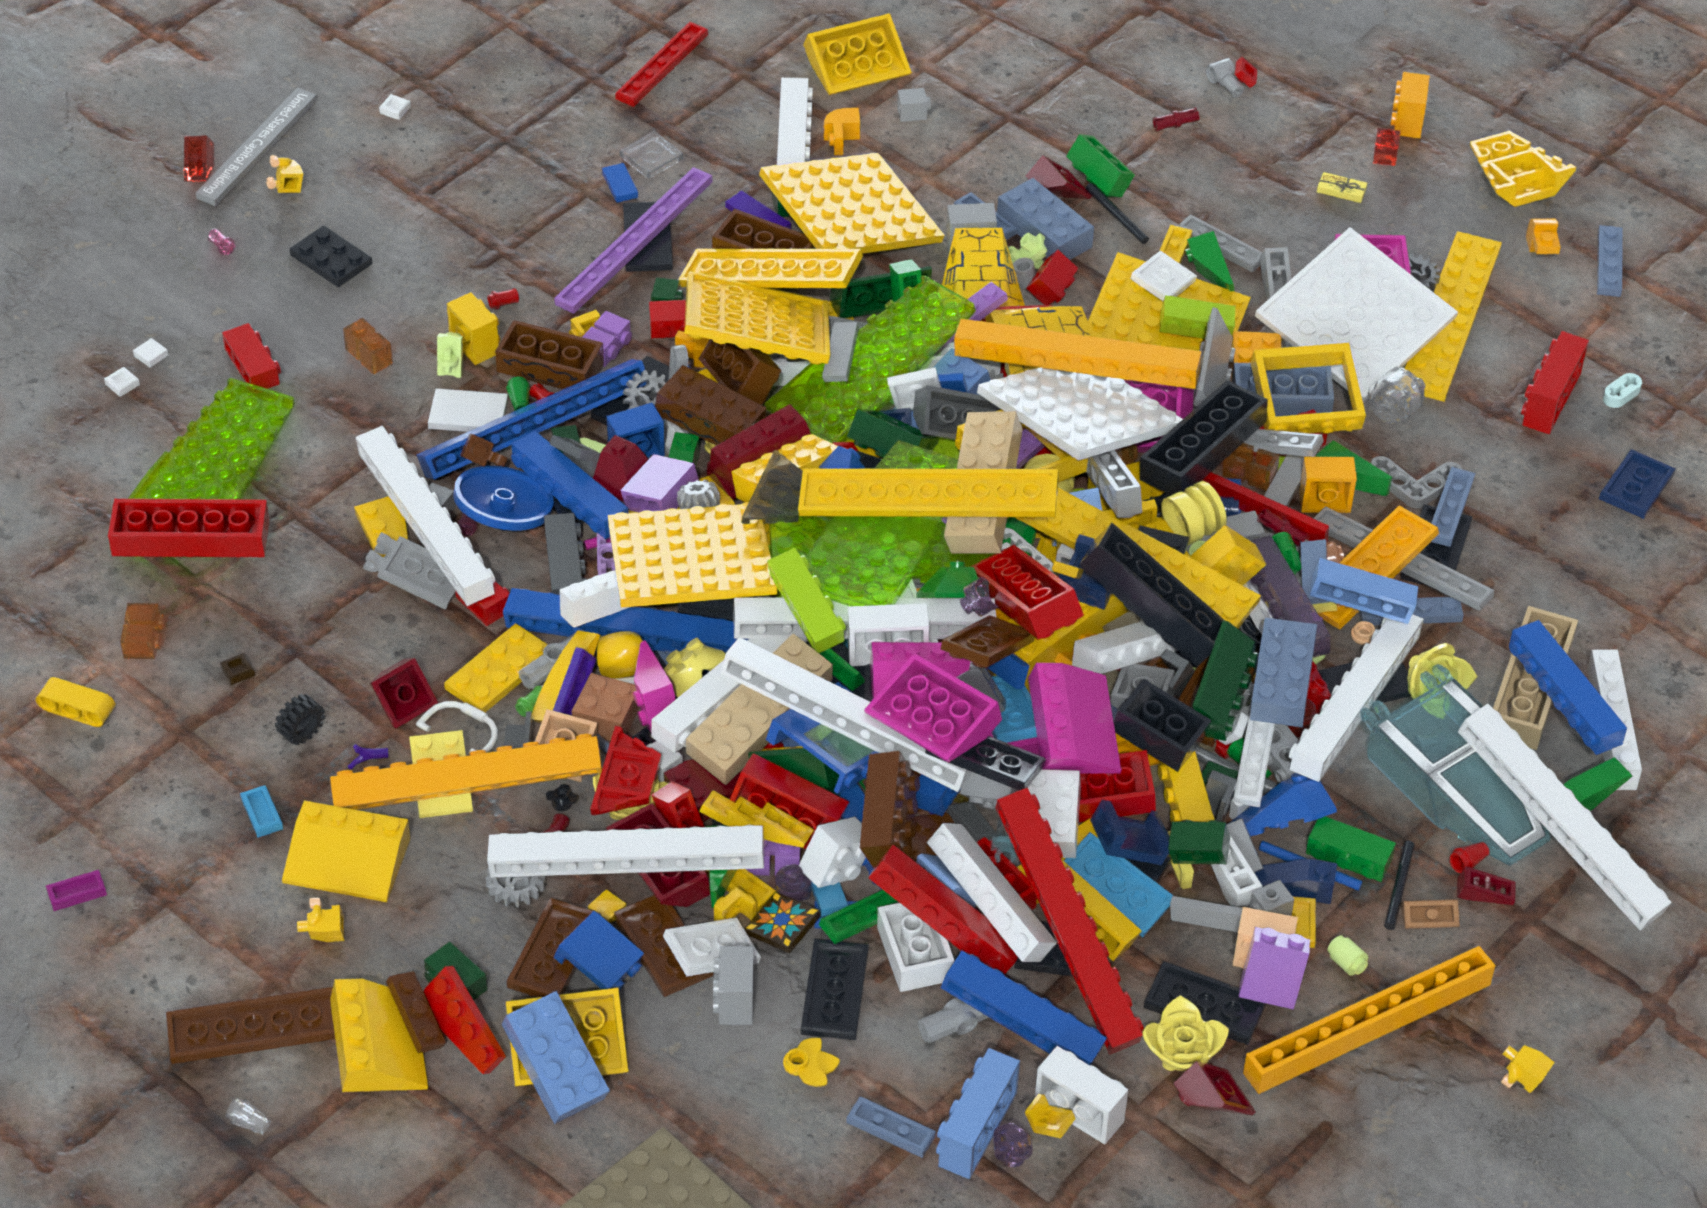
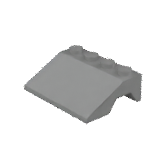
(1215, 356)

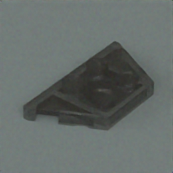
(776, 493)

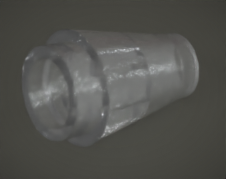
(245, 1115)

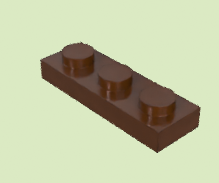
(415, 1012)

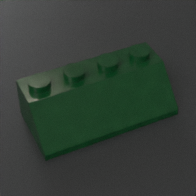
(865, 295)
(1225, 680)

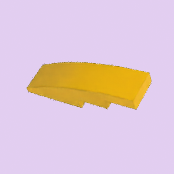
(553, 683)
(776, 824)

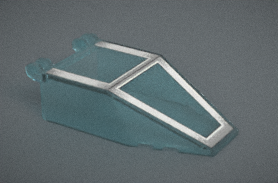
(1444, 775)

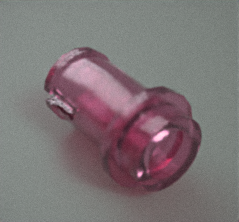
(224, 244)
(467, 525)

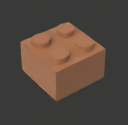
(607, 703)

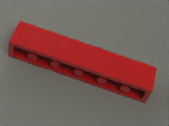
(942, 909)

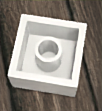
(834, 853)

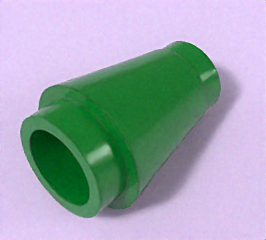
(518, 392)

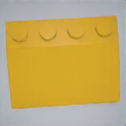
(857, 54)
(346, 851)
(599, 1024)
(373, 1040)

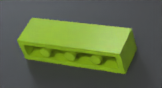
(806, 600)

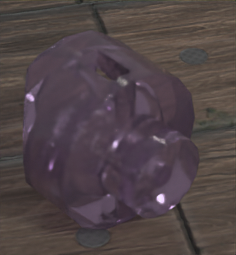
(977, 598)
(793, 882)
(1016, 1146)

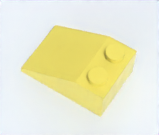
(435, 747)

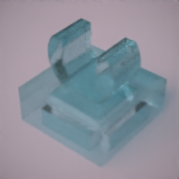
(1002, 844)

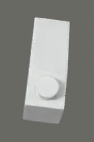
(1236, 878)

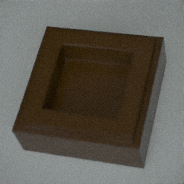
(237, 669)

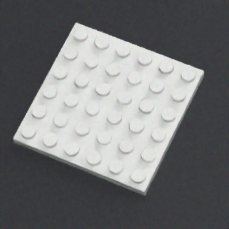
(1357, 299)
(1080, 410)

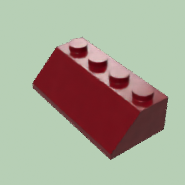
(763, 437)
(672, 887)

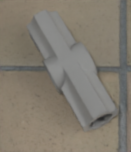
(539, 669)
(953, 1018)

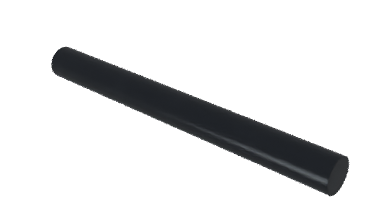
(1117, 213)
(1399, 885)

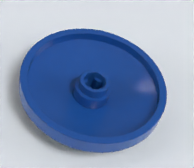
(502, 498)

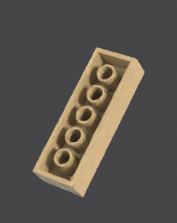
(988, 442)
(1520, 697)
(745, 717)

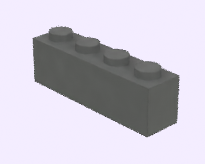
(564, 551)

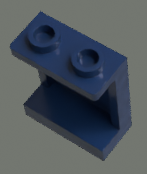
(1087, 587)
(1131, 838)

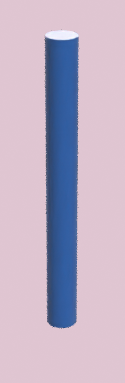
(1288, 856)

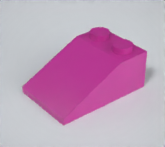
(652, 686)

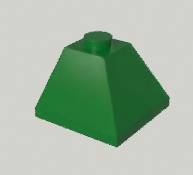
(948, 582)

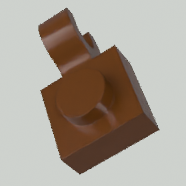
(479, 452)

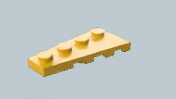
(380, 517)

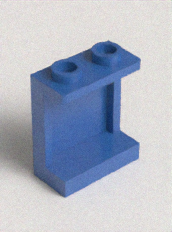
(600, 953)

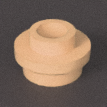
(1362, 632)

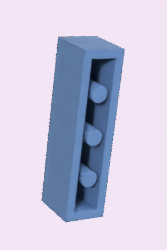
(1364, 591)

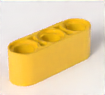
(75, 702)

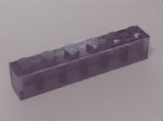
(1284, 593)

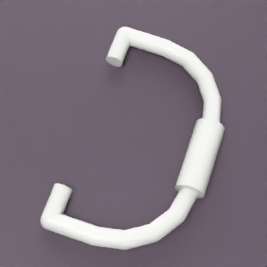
(467, 709)

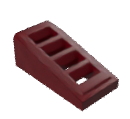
(1469, 888)

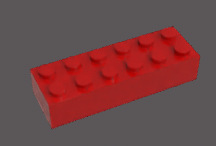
(188, 528)
(1029, 592)

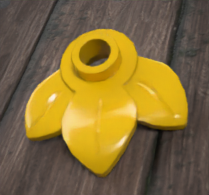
(814, 1062)

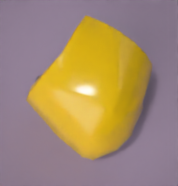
(618, 654)

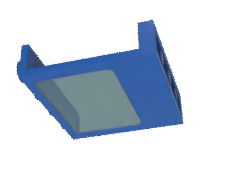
(831, 747)

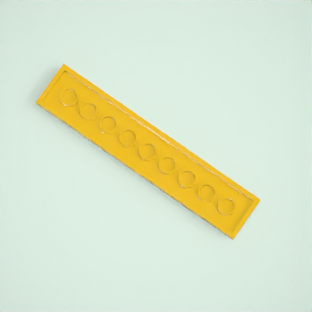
(1463, 288)
(929, 492)
(1219, 592)

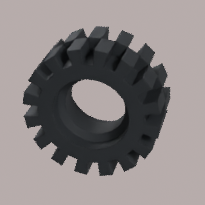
(300, 719)

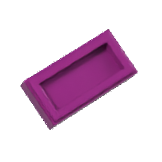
(76, 890)

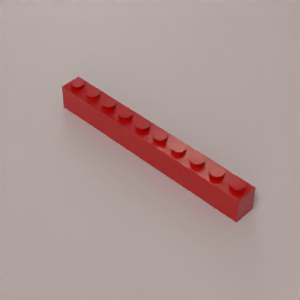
(1068, 920)

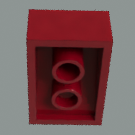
(700, 782)

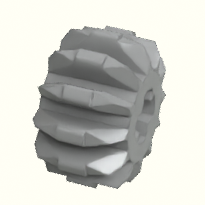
(698, 494)

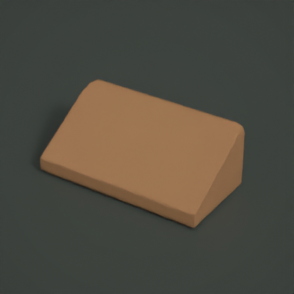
(1430, 914)

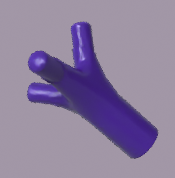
(367, 754)

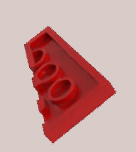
(462, 1020)

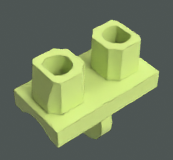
(1032, 248)
(450, 354)

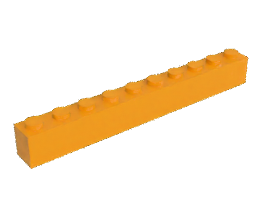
(1077, 353)
(467, 774)
(1368, 1019)

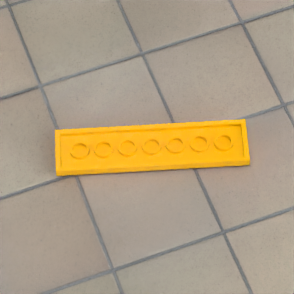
(777, 266)

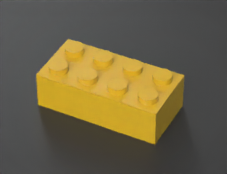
(805, 454)

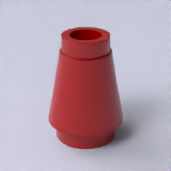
(1468, 856)

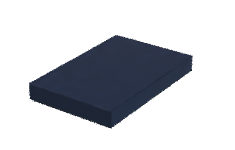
(1637, 484)

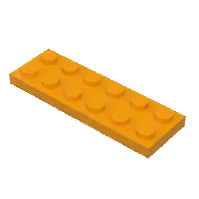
(1385, 553)

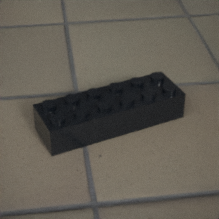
(1203, 439)
(1153, 594)

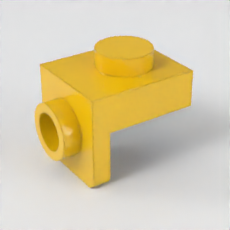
(583, 323)
(733, 904)
(1048, 1119)

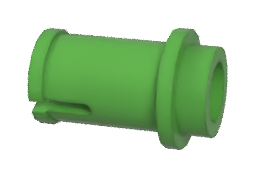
(527, 703)

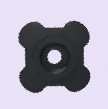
(562, 798)

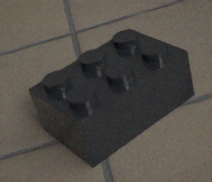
(1161, 725)

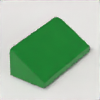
(842, 670)

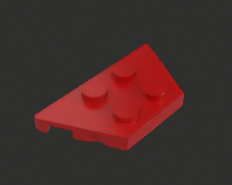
(626, 775)

